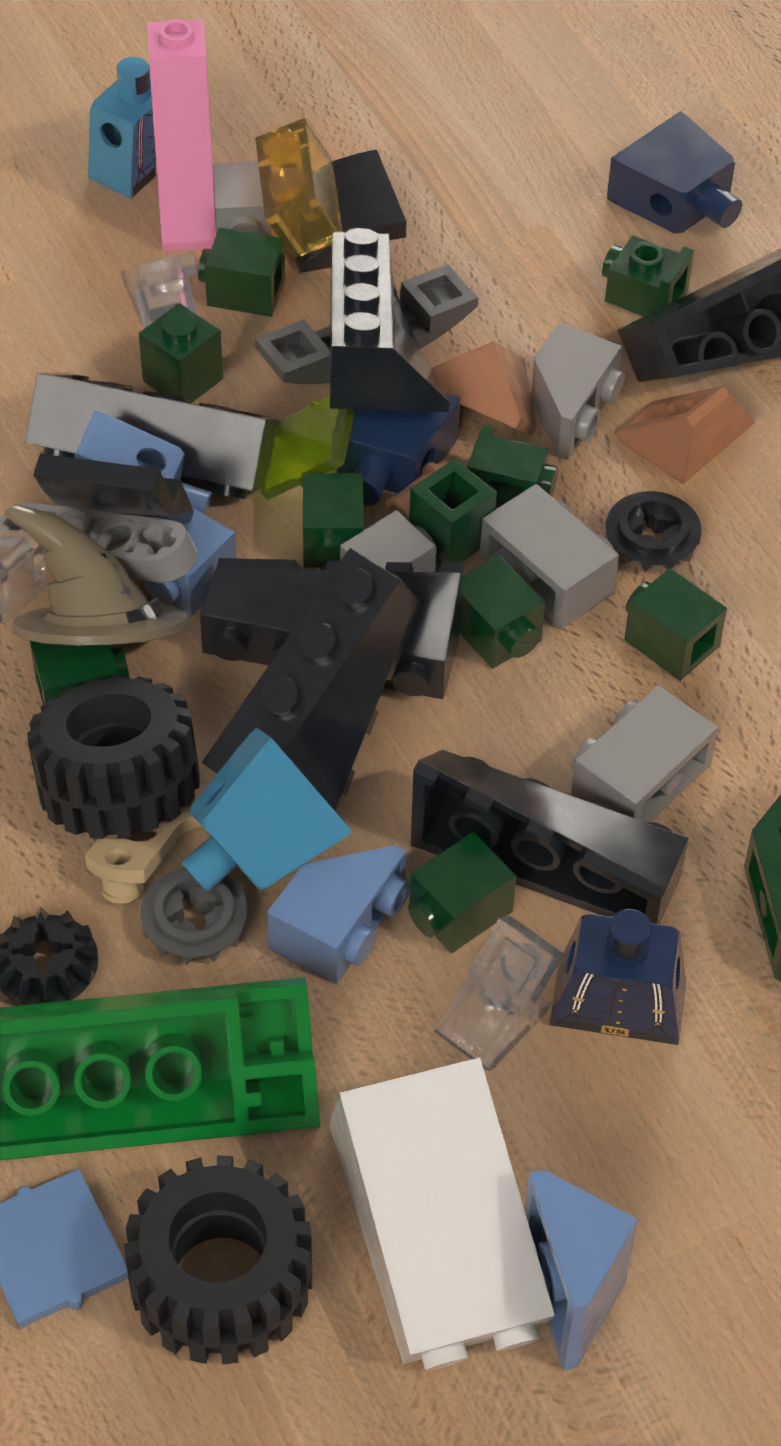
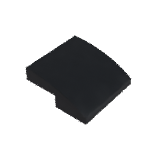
(364, 202)
(112, 488)

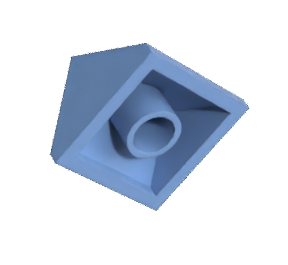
(582, 1255)

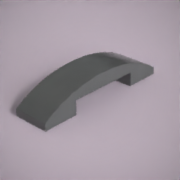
(428, 301)

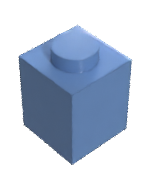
(190, 590)

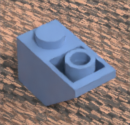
(333, 909)

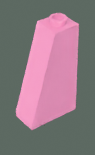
(182, 133)

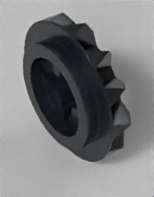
(664, 515)
(69, 968)

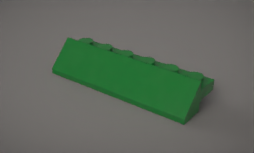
(156, 1068)

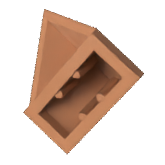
(492, 384)
(685, 430)

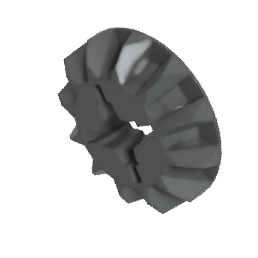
(164, 916)

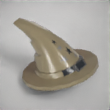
(91, 592)

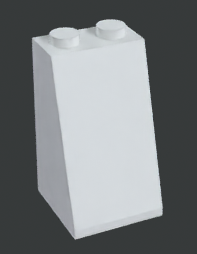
(441, 1213)

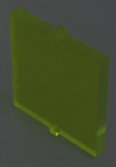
(307, 443)

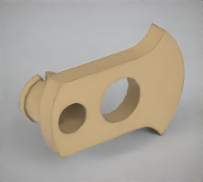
(129, 864)

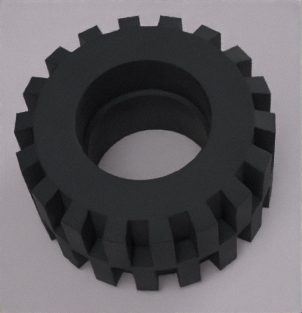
(114, 756)
(207, 1206)

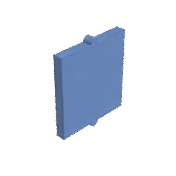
(55, 1249)

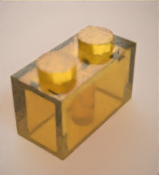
(298, 187)

